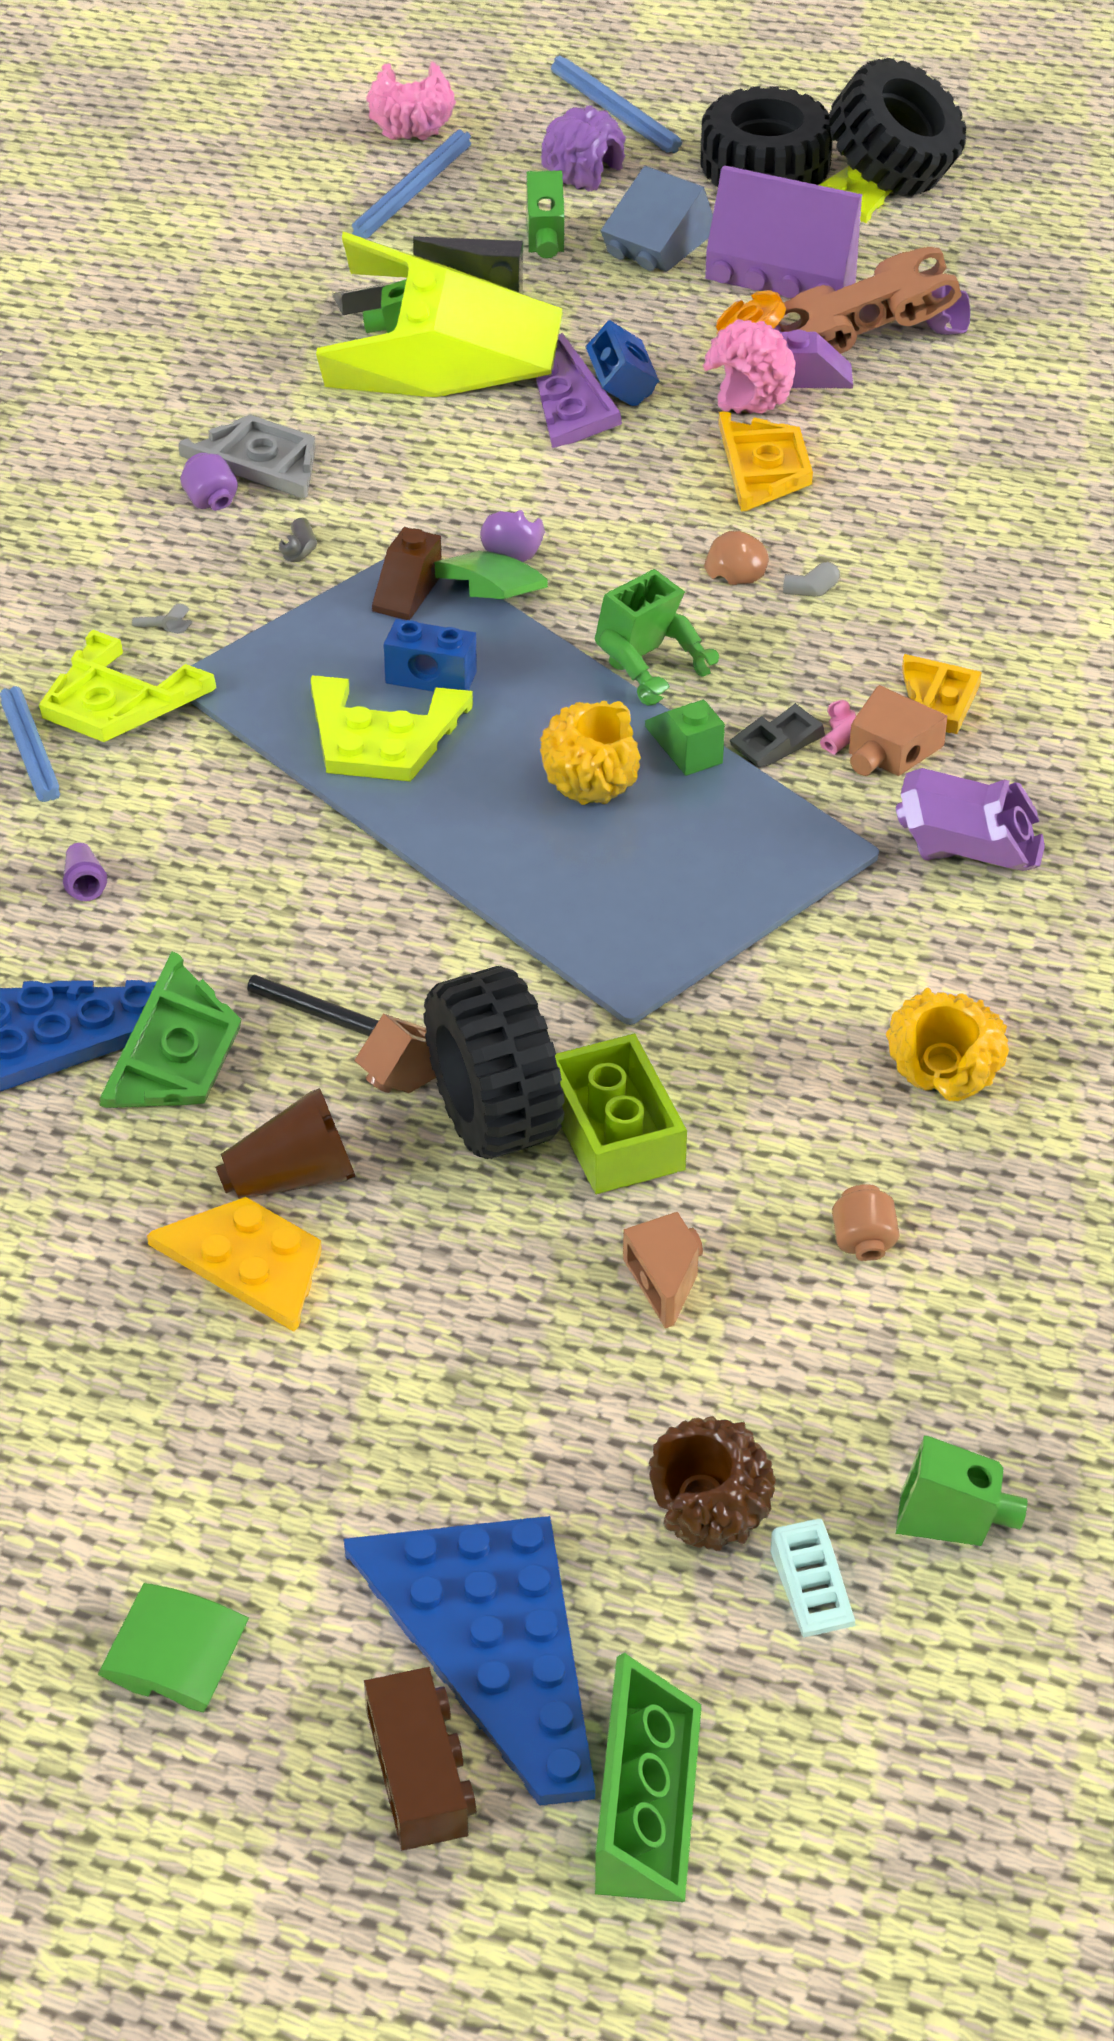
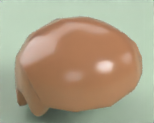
(737, 558)

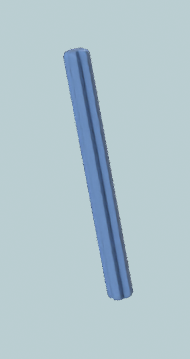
(616, 105)
(411, 184)

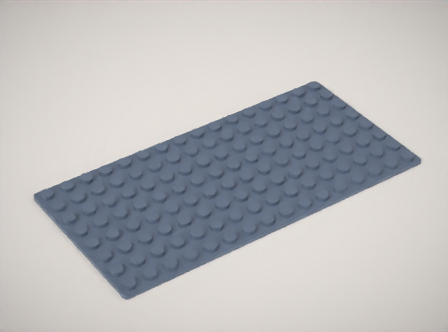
(607, 895)

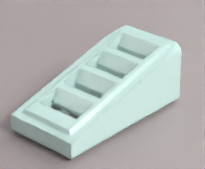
(803, 1546)

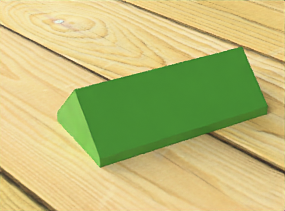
(647, 1787)

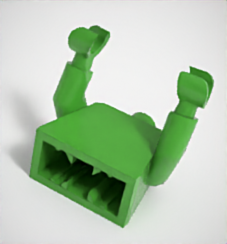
(637, 620)

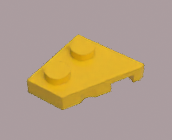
(941, 687)

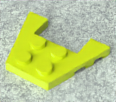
(109, 702)
(377, 741)

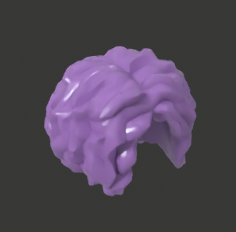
(580, 144)

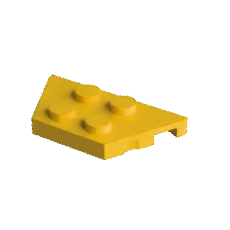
(764, 459)
(247, 1255)

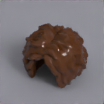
(711, 1481)

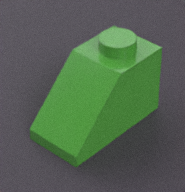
(690, 736)

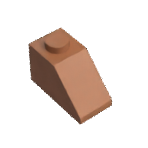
(396, 1056)
(663, 1262)

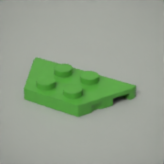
(174, 1044)

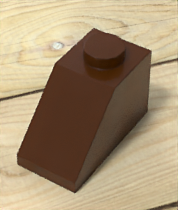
(407, 573)

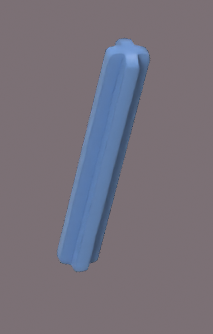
(29, 744)

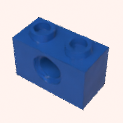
(622, 364)
(429, 656)

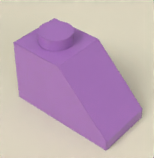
(817, 362)

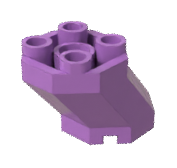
(970, 819)

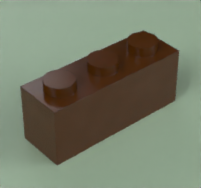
(418, 1758)

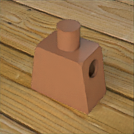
(894, 733)

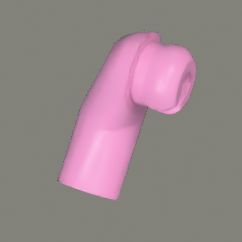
(840, 724)

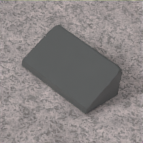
(359, 299)

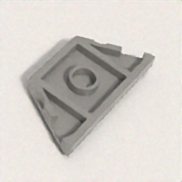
(261, 453)

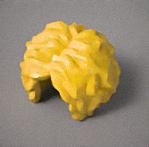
(591, 751)
(947, 1043)

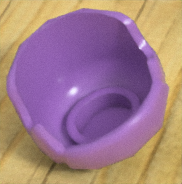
(957, 315)
(512, 535)

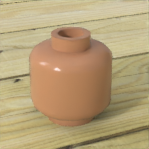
(865, 1222)

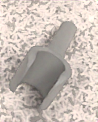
(171, 622)

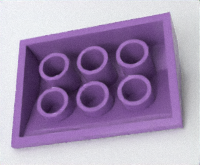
(782, 234)

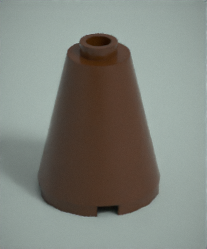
(288, 1152)

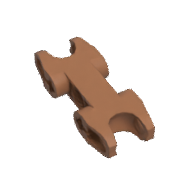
(890, 295)

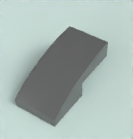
(770, 741)

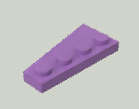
(574, 399)

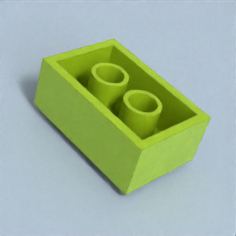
(619, 1115)

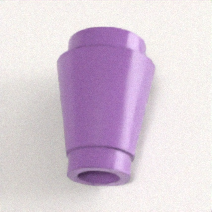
(82, 864)

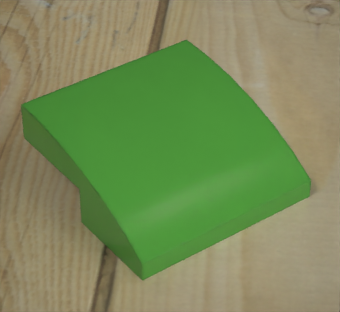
(491, 574)
(173, 1646)

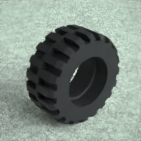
(897, 126)
(767, 134)
(494, 1062)

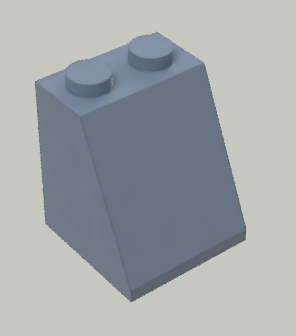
(658, 220)

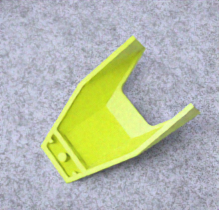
(449, 333)

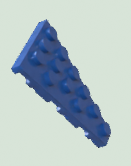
(64, 1025)
(497, 1632)

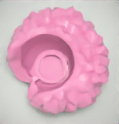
(410, 108)
(756, 366)

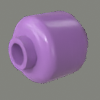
(208, 481)

